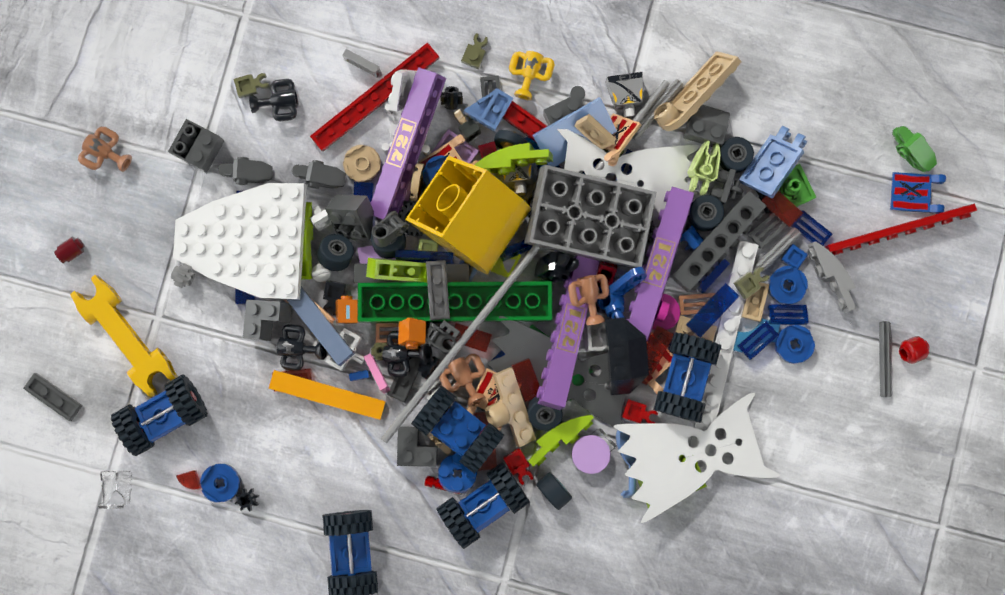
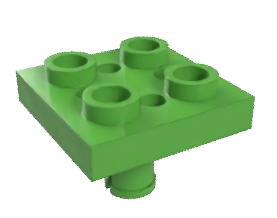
(798, 186)

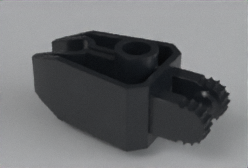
(555, 267)

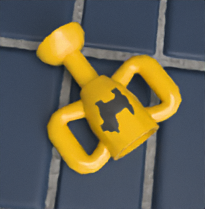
(530, 70)

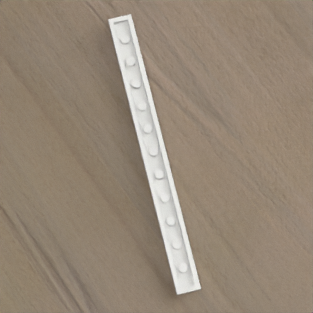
(726, 337)

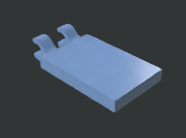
(774, 162)

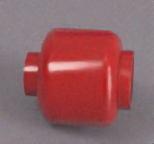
(914, 350)

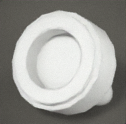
(320, 273)

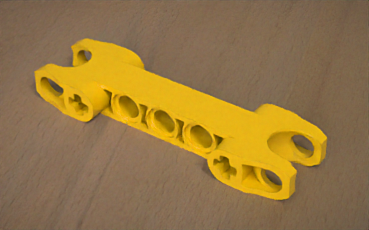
(144, 362)

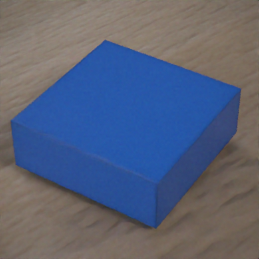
(794, 256)
(359, 375)

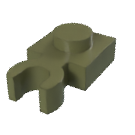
(474, 53)
(248, 85)
(749, 283)

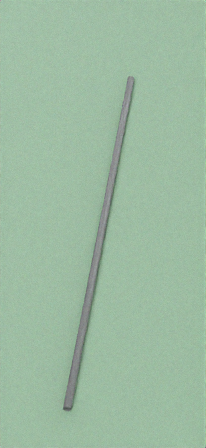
(494, 300)

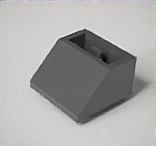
(196, 146)
(351, 216)

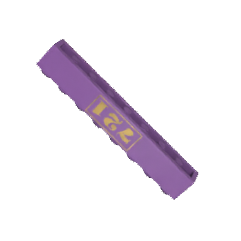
(407, 142)
(660, 259)
(565, 341)

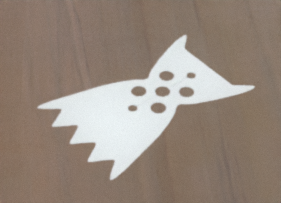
(656, 167)
(660, 445)

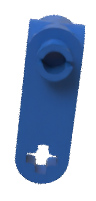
(614, 302)

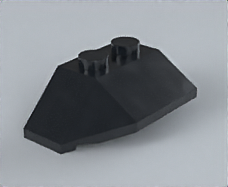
(625, 355)

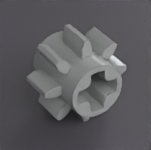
(182, 275)

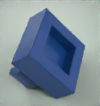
(692, 237)

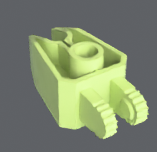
(704, 167)

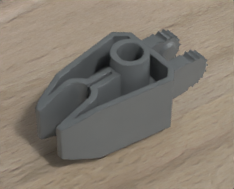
(246, 171)
(320, 175)

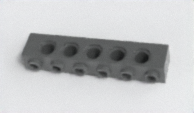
(755, 210)

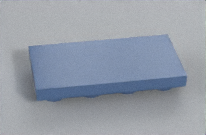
(551, 138)

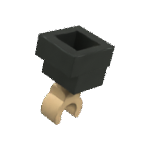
(469, 128)

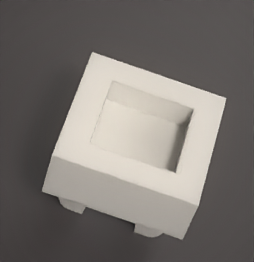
(320, 218)

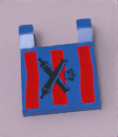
(913, 192)

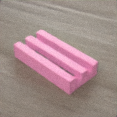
(377, 374)

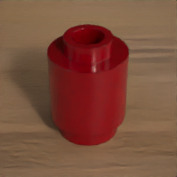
(69, 250)

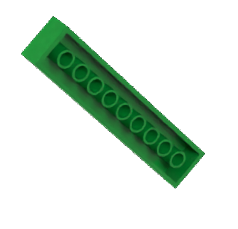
(398, 301)

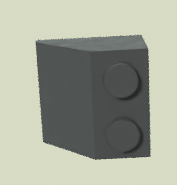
(707, 125)

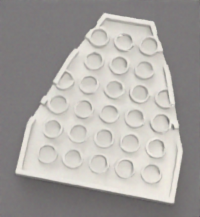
(248, 240)

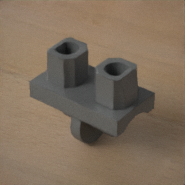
(727, 178)

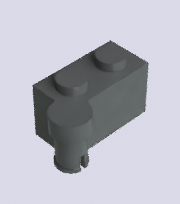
(566, 106)

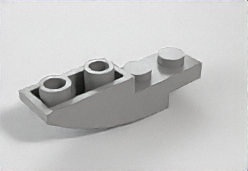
(830, 267)

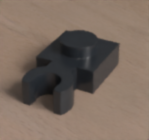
(333, 292)

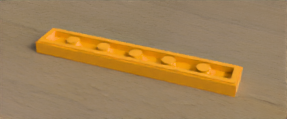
(327, 394)

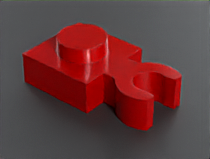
(636, 412)
(517, 463)

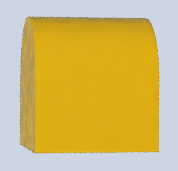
(469, 213)

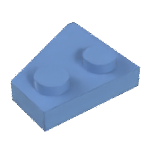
(489, 109)

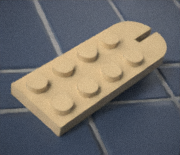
(696, 91)

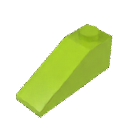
(396, 270)

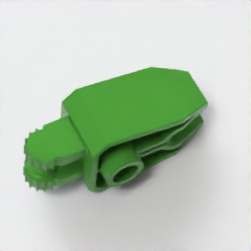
(914, 149)

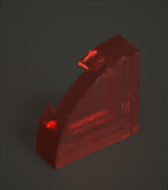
(189, 480)

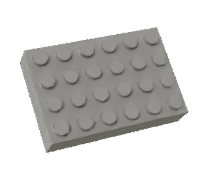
(590, 217)

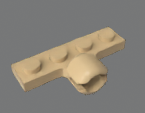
(510, 408)

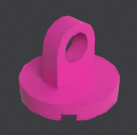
(668, 313)

